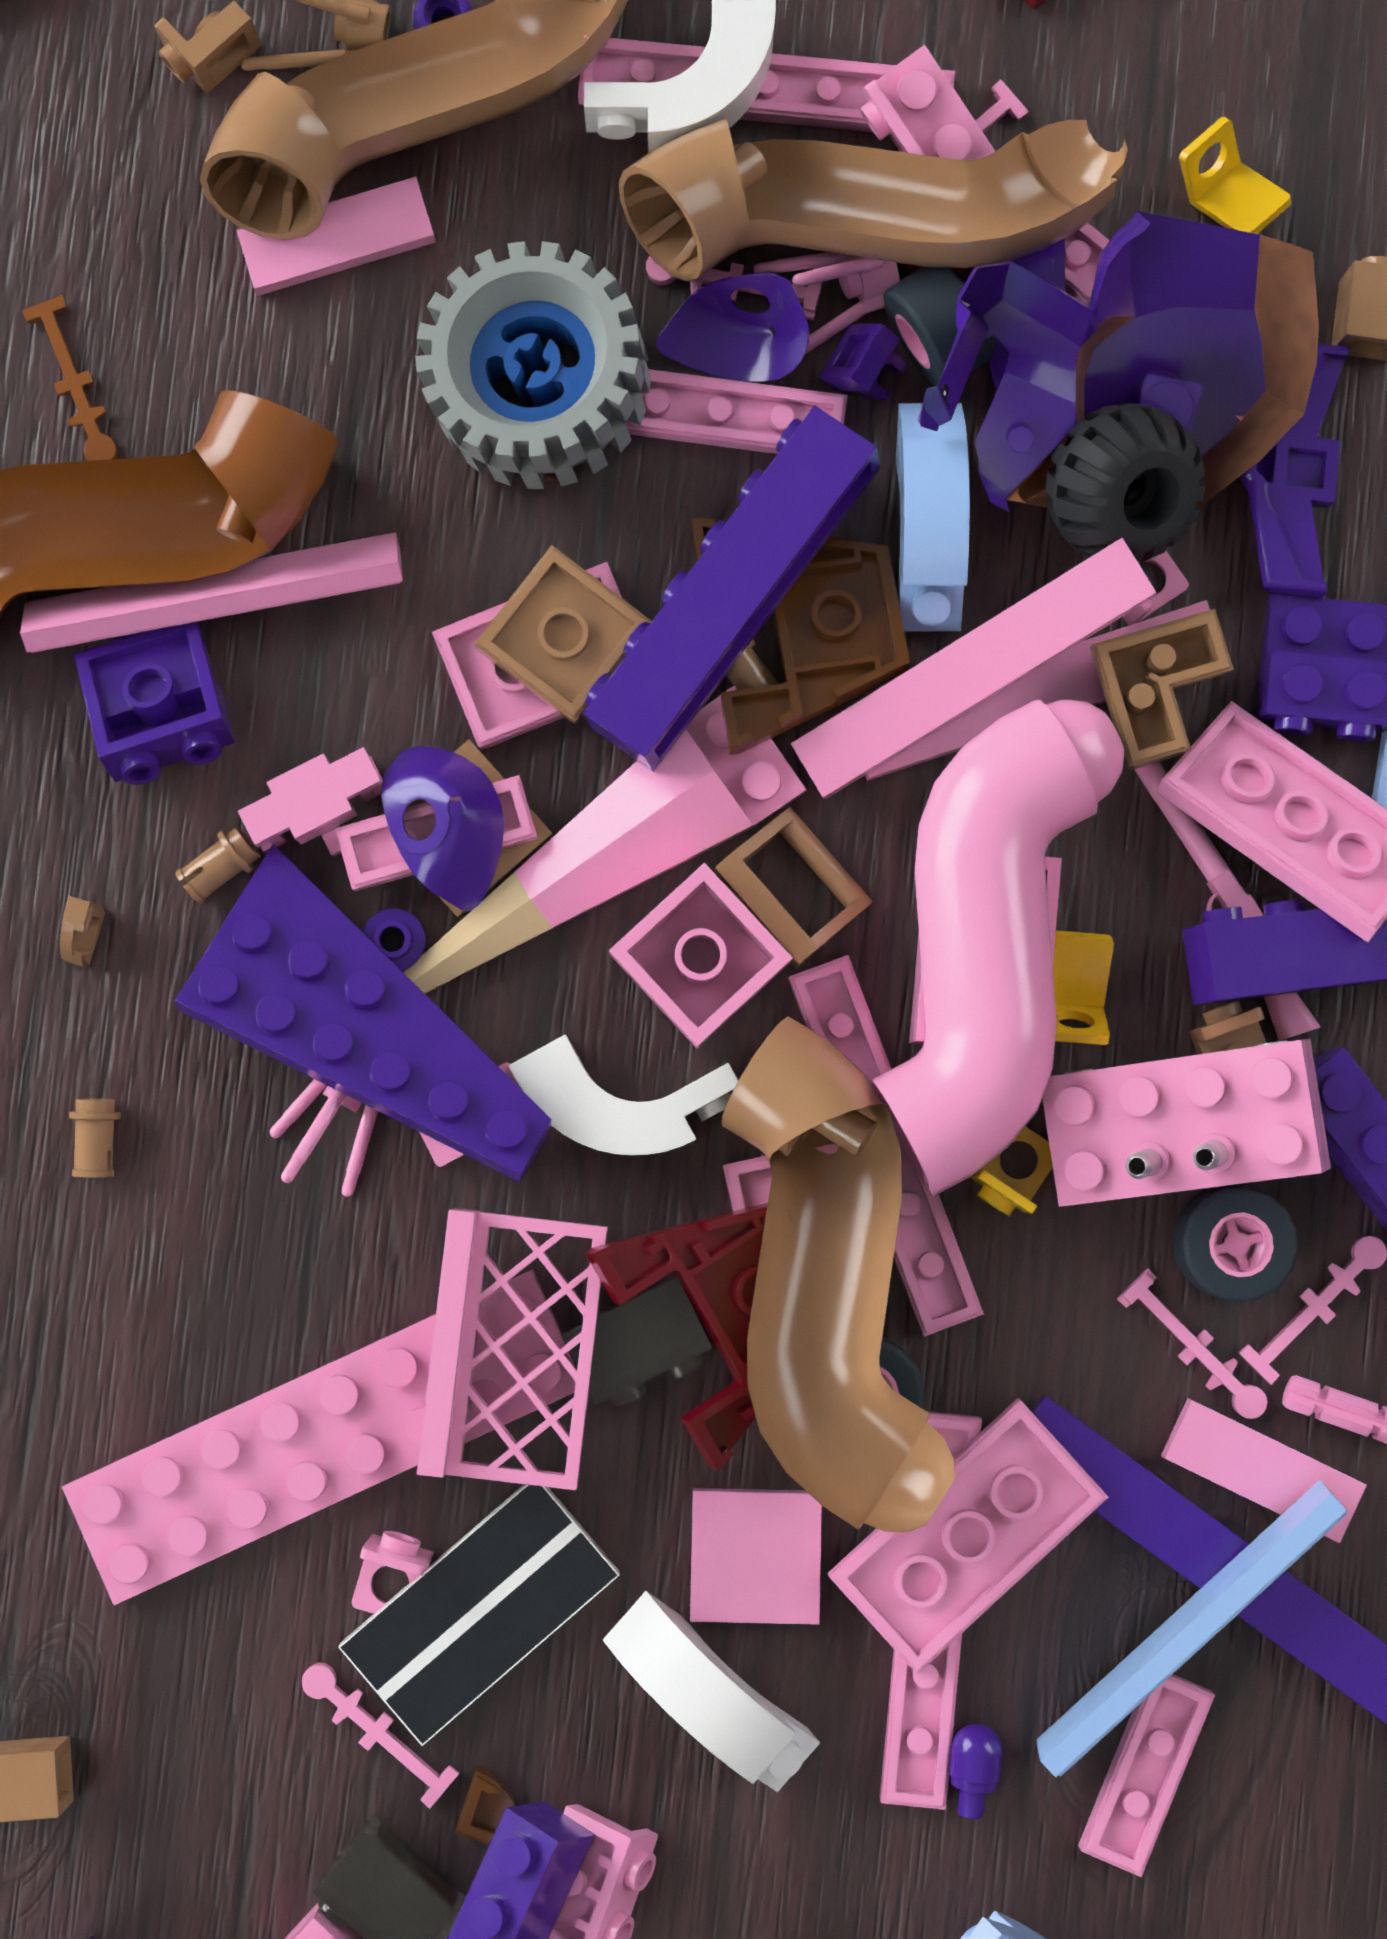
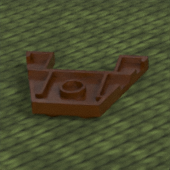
(834, 636)

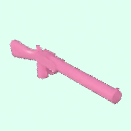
(1286, 1011)

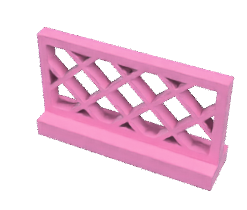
(455, 1347)

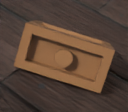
(766, 907)

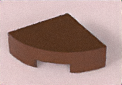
(484, 1807)

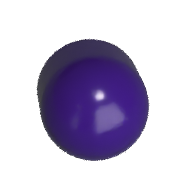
(975, 1767)

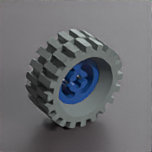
(495, 332)

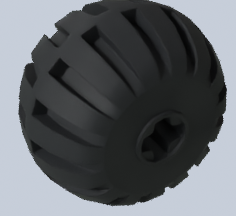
(1125, 477)

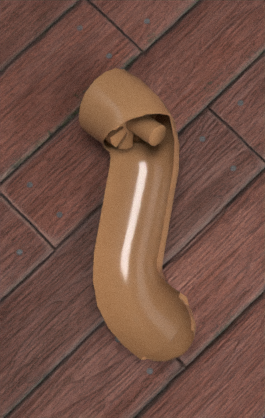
(296, 140)
(710, 198)
(828, 1287)

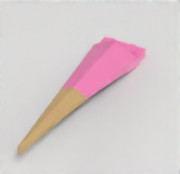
(622, 840)

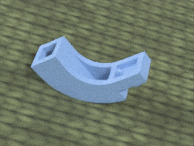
(932, 520)

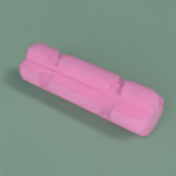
(1336, 1407)

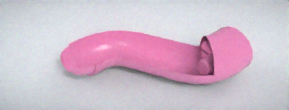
(990, 933)

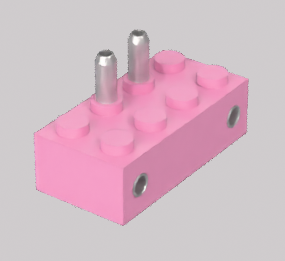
(1186, 1123)

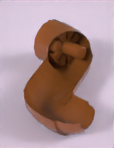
(164, 513)

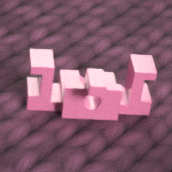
(312, 800)

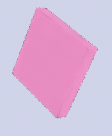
(755, 1556)

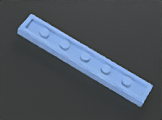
(1189, 1628)

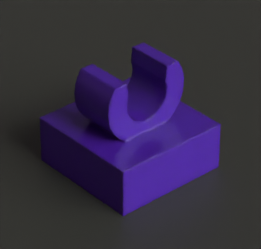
(861, 358)

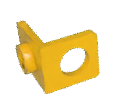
(1229, 189)
(1081, 984)
(1010, 1193)

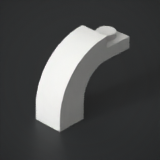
(712, 89)
(601, 1121)
(707, 1695)

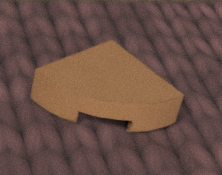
(80, 930)

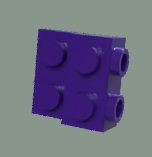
(1324, 667)
(153, 702)

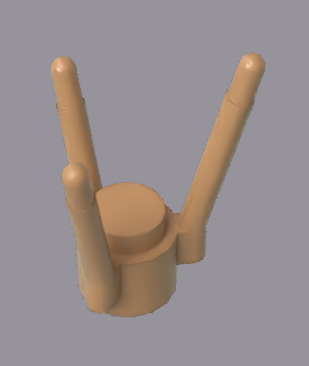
(355, 24)

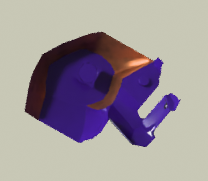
(1173, 322)

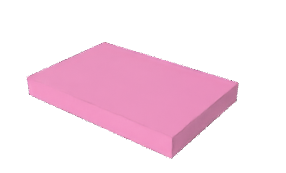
(491, 698)

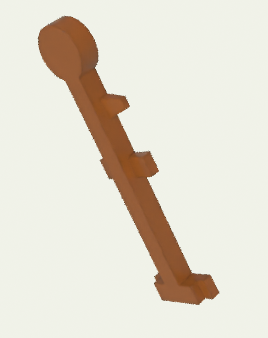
(98, 445)

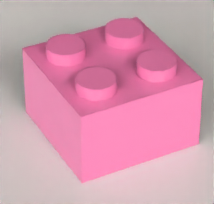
(700, 955)

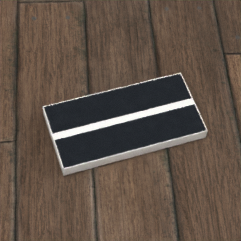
(479, 1610)

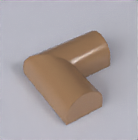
(1140, 679)

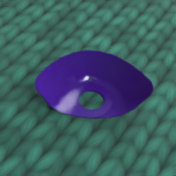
(737, 344)
(468, 833)

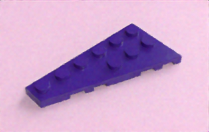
(331, 1004)

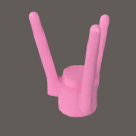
(857, 276)
(318, 1127)

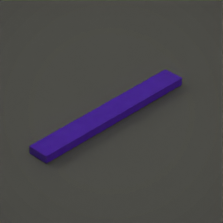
(1202, 1547)

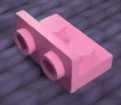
(922, 111)
(608, 1880)

